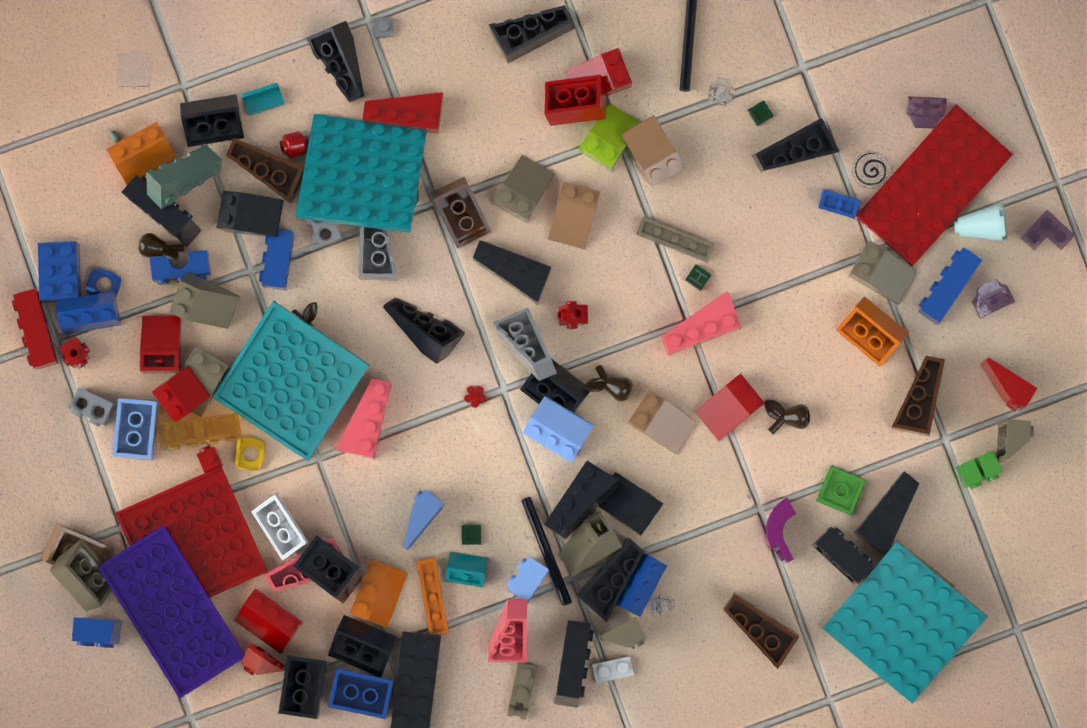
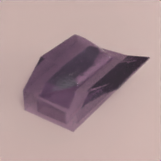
(925, 111)
(992, 298)

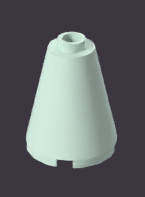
(983, 224)

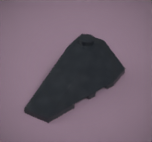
(338, 53)
(431, 336)

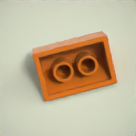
(141, 152)
(872, 331)
(378, 593)

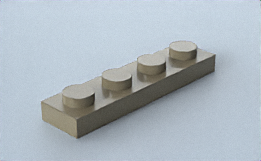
(675, 239)

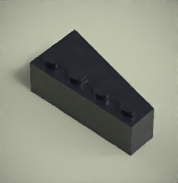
(513, 269)
(581, 499)
(609, 581)

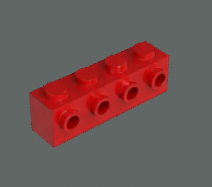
(35, 329)

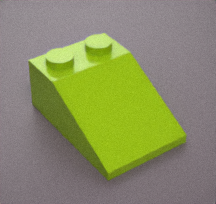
(605, 140)

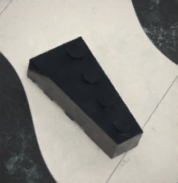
(530, 32)
(803, 145)
(170, 217)
(885, 518)
(572, 663)

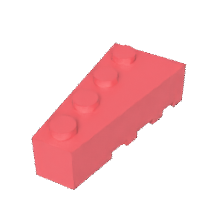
(366, 423)

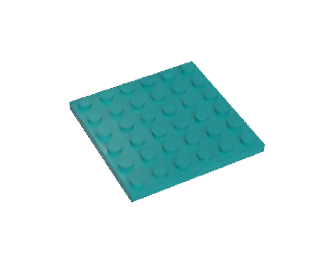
(361, 173)
(291, 380)
(905, 622)

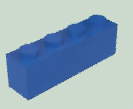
(950, 285)

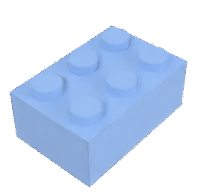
(136, 429)
(528, 579)

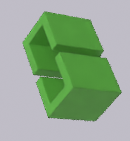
(987, 465)

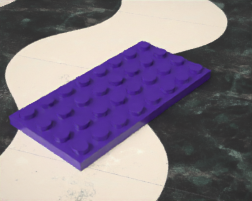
(171, 611)

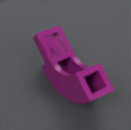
(774, 529)

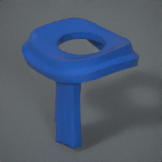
(96, 274)

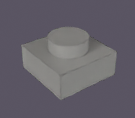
(383, 27)

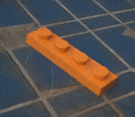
(432, 597)

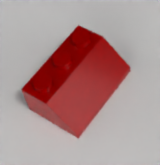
(575, 100)
(268, 621)

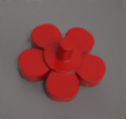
(475, 396)

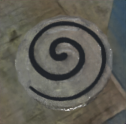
(870, 169)

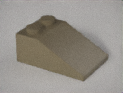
(523, 188)
(882, 272)
(204, 302)
(208, 371)

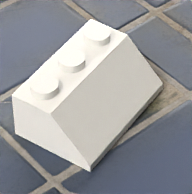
(280, 527)

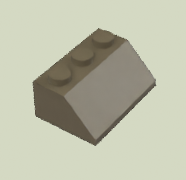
(1012, 437)
(80, 576)
(626, 635)

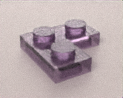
(1047, 227)

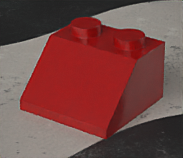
(181, 394)

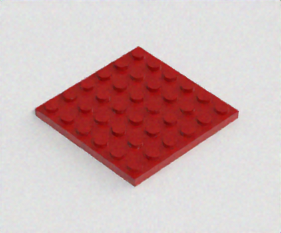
(205, 527)

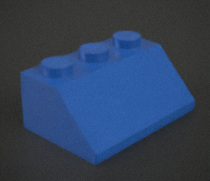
(88, 313)

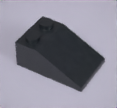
(249, 214)
(631, 505)
(329, 569)

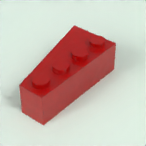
(410, 112)

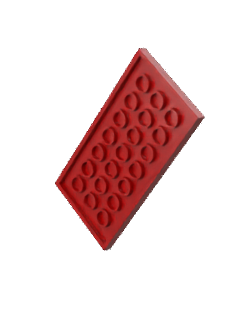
(934, 185)

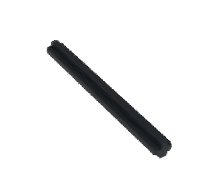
(688, 43)
(546, 551)

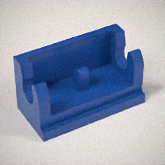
(838, 203)

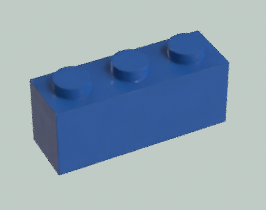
(277, 260)
(641, 585)

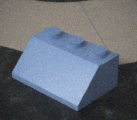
(558, 429)

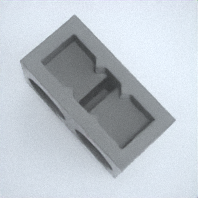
(319, 227)
(93, 403)

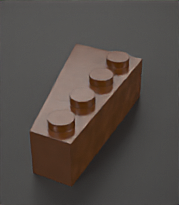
(270, 169)
(920, 403)
(763, 630)

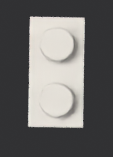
(612, 669)

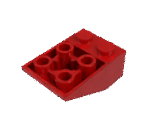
(160, 344)

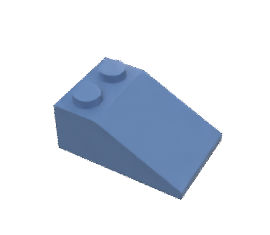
(423, 513)

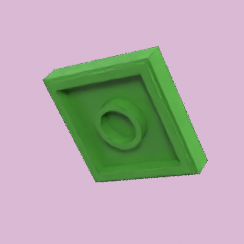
(840, 490)

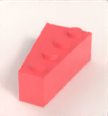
(707, 324)
(287, 576)
(509, 637)

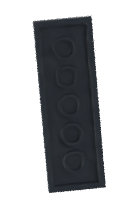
(415, 680)

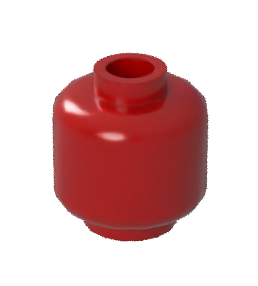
(294, 144)

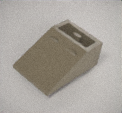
(589, 544)

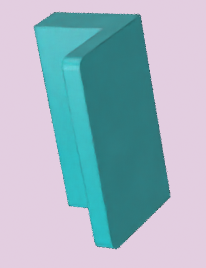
(263, 99)
(466, 569)

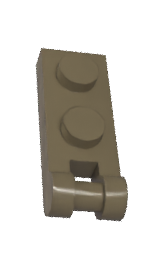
(522, 690)

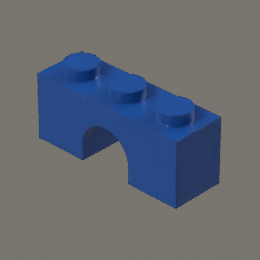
(163, 271)

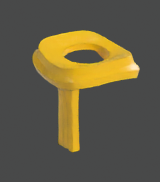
(246, 442)

